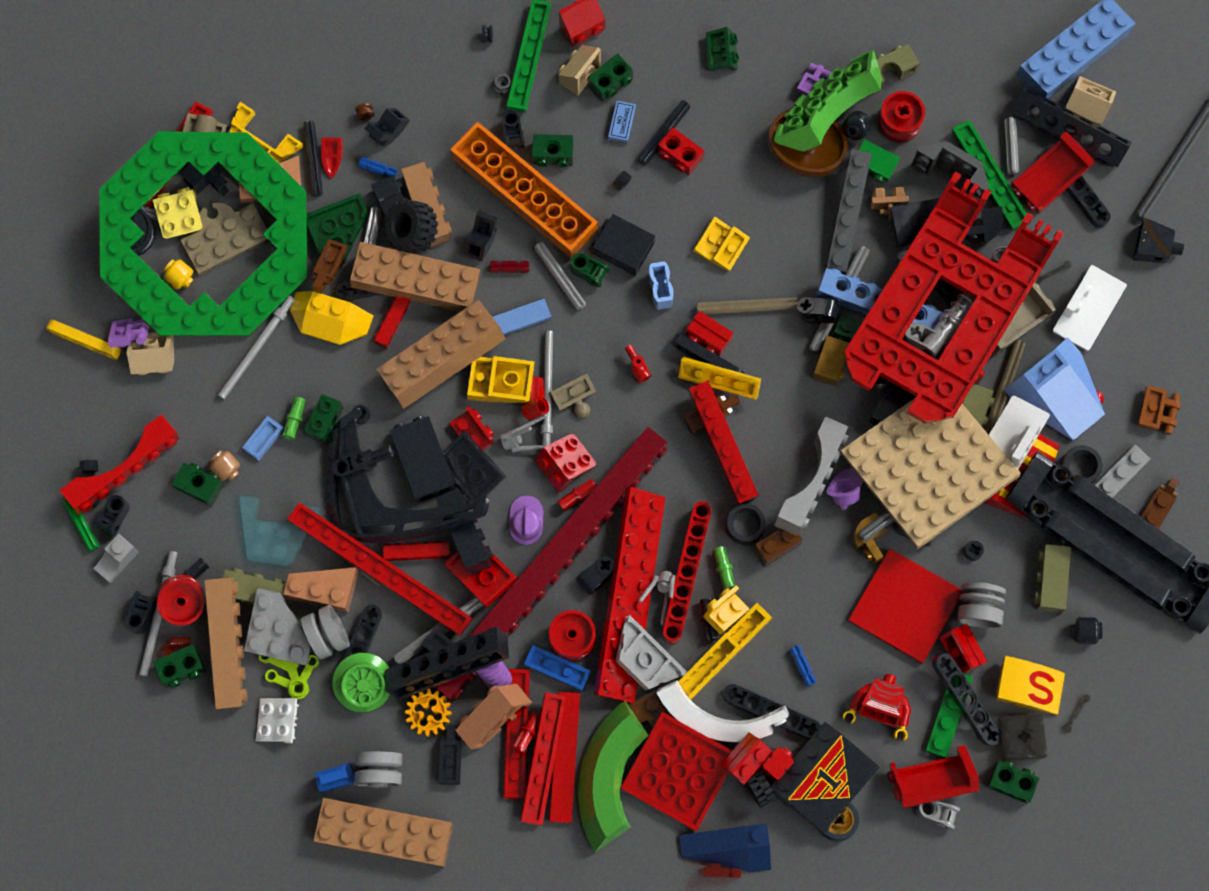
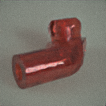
(175, 642)

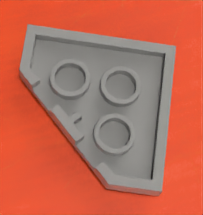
(276, 630)

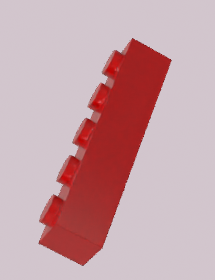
(392, 321)
(416, 551)

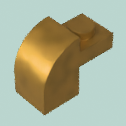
(870, 550)

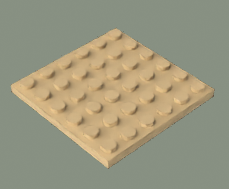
(930, 470)

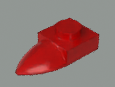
(331, 154)

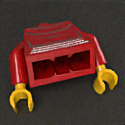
(882, 703)

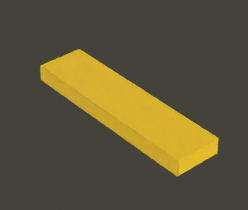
(719, 378)

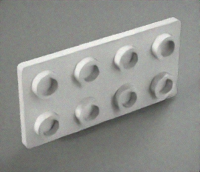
(1089, 308)
(1018, 429)

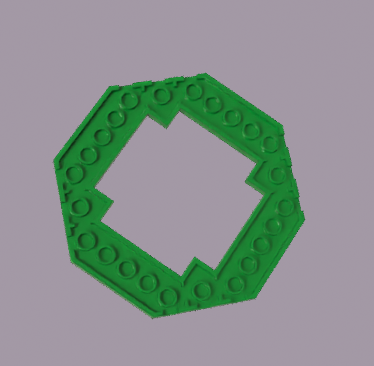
(145, 176)

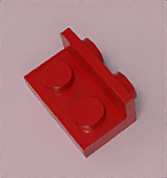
(470, 422)

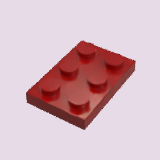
(486, 584)

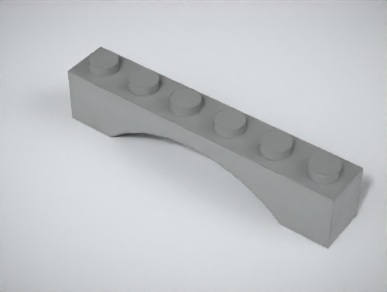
(796, 508)

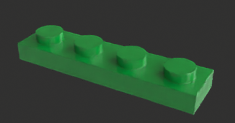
(946, 722)

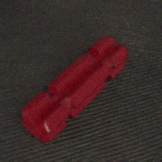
(509, 266)

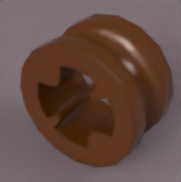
(364, 111)

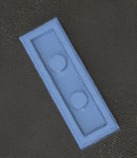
(523, 317)

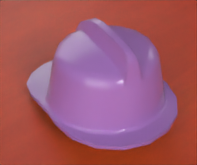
(845, 488)
(526, 520)

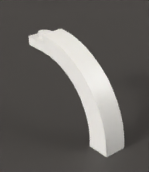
(714, 727)

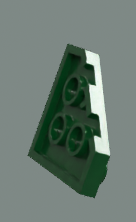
(338, 223)

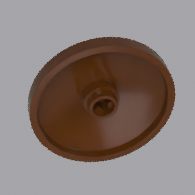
(815, 161)

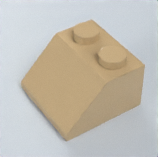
(581, 65)
(1091, 100)
(152, 356)

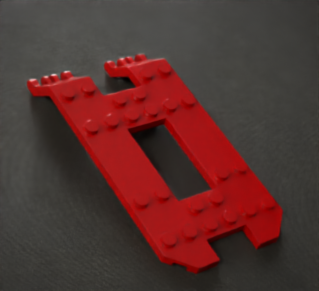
(937, 255)

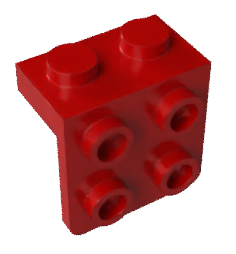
(564, 461)

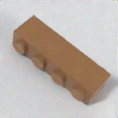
(420, 189)

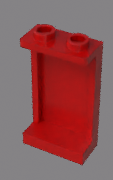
(1052, 173)
(934, 779)

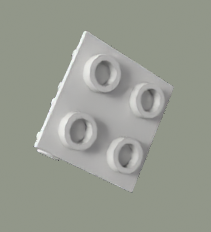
(276, 720)

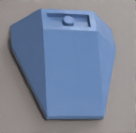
(1062, 389)

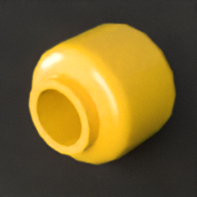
(178, 274)

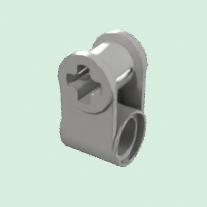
(942, 814)

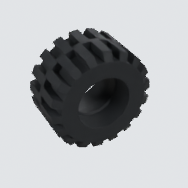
(422, 230)

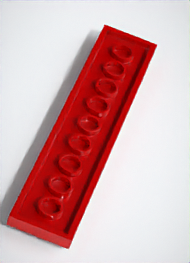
(631, 577)

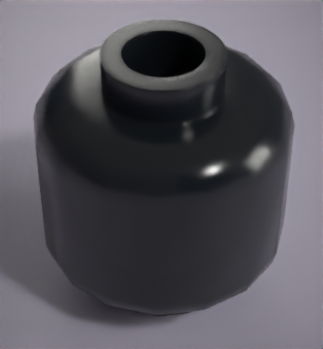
(857, 125)
(1087, 630)

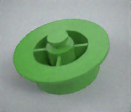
(361, 682)

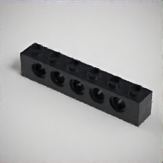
(1082, 126)
(447, 663)

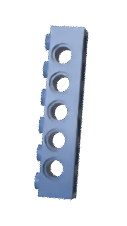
(870, 291)

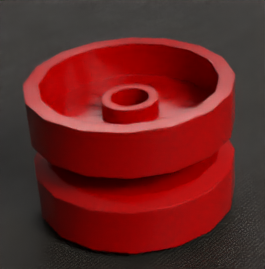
(901, 116)
(180, 587)
(572, 648)

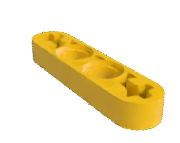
(83, 339)

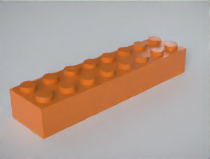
(524, 190)

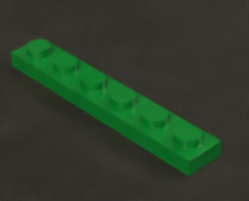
(529, 55)
(1000, 189)

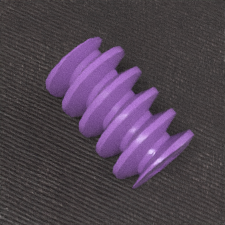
(495, 675)

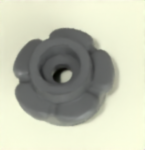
(502, 78)

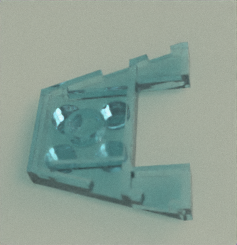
(267, 540)

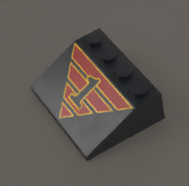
(824, 777)

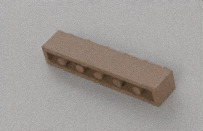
(224, 643)

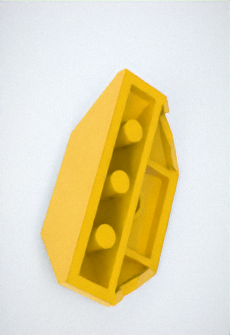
(329, 318)

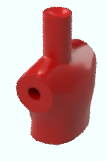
(638, 366)

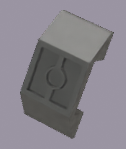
(954, 160)

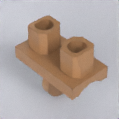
(882, 203)

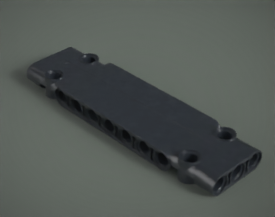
(1114, 540)

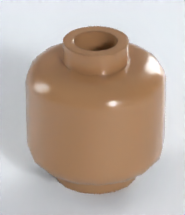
(224, 465)

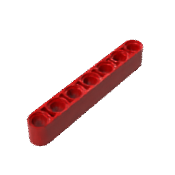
(687, 562)

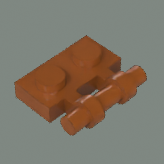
(1152, 409)

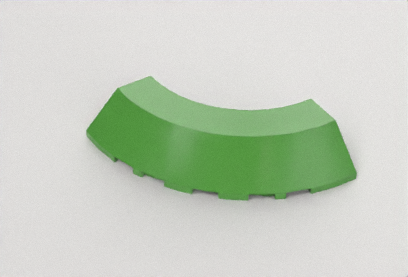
(816, 112)
(602, 776)

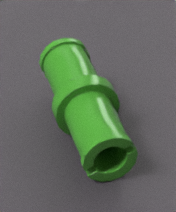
(294, 418)
(724, 568)

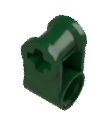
(590, 270)

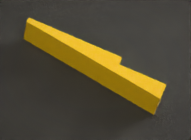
(724, 650)

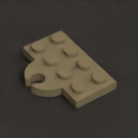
(224, 236)

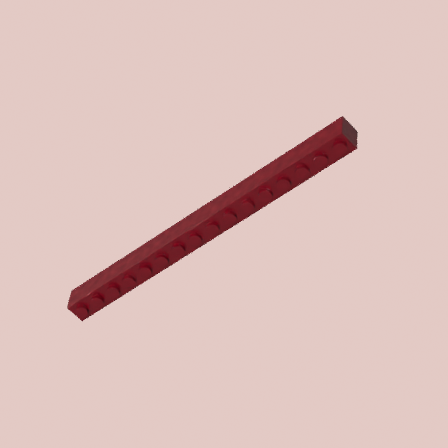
(566, 544)

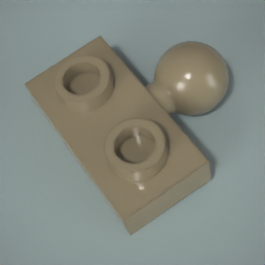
(573, 393)

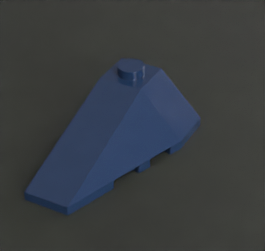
(734, 847)

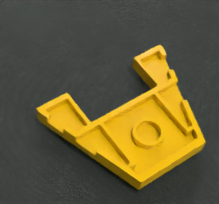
(285, 149)

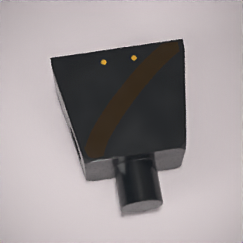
(1156, 243)

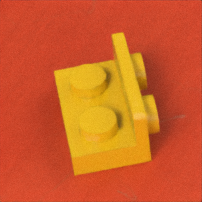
(726, 610)

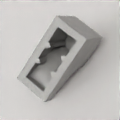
(115, 558)

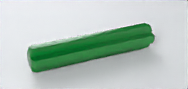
(82, 527)

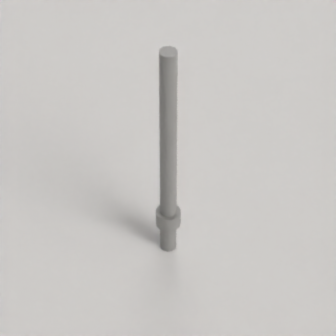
(279, 315)
(547, 429)
(167, 572)

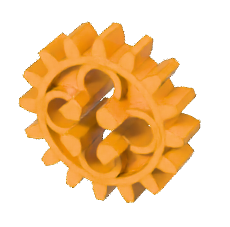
(440, 708)

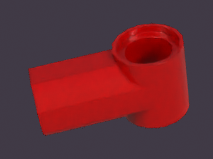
(537, 403)

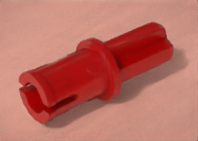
(577, 494)
(527, 733)

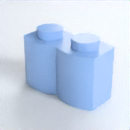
(662, 289)

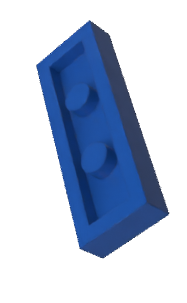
(557, 668)

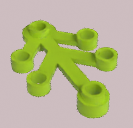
(291, 668)

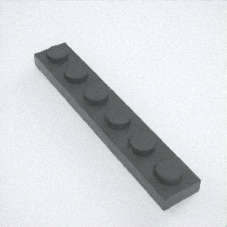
(849, 210)

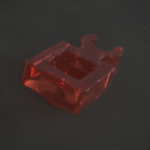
(715, 871)

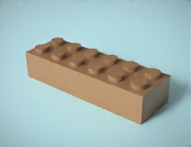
(414, 277)
(441, 354)
(383, 832)

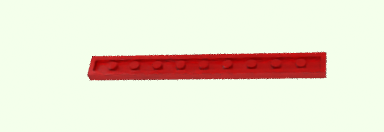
(380, 569)

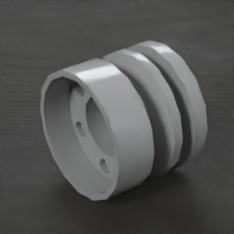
(981, 605)

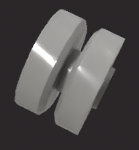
(325, 632)
(378, 770)

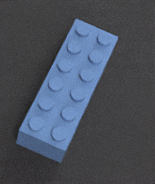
(1076, 48)

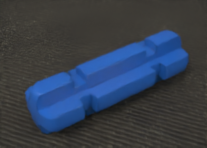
(377, 167)
(802, 665)

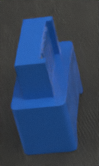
(335, 778)

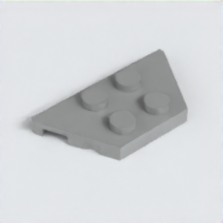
(644, 657)

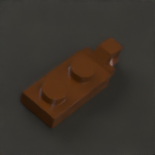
(328, 265)
(692, 418)
(1161, 503)

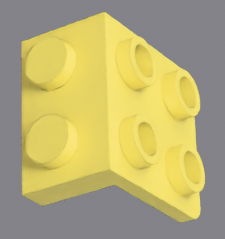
(178, 213)

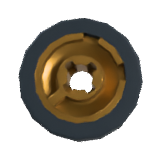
(847, 828)

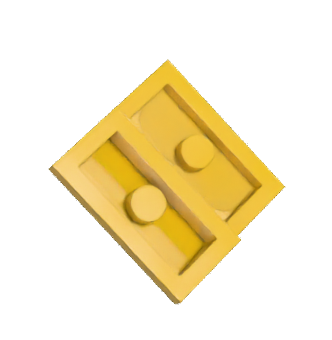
(721, 244)

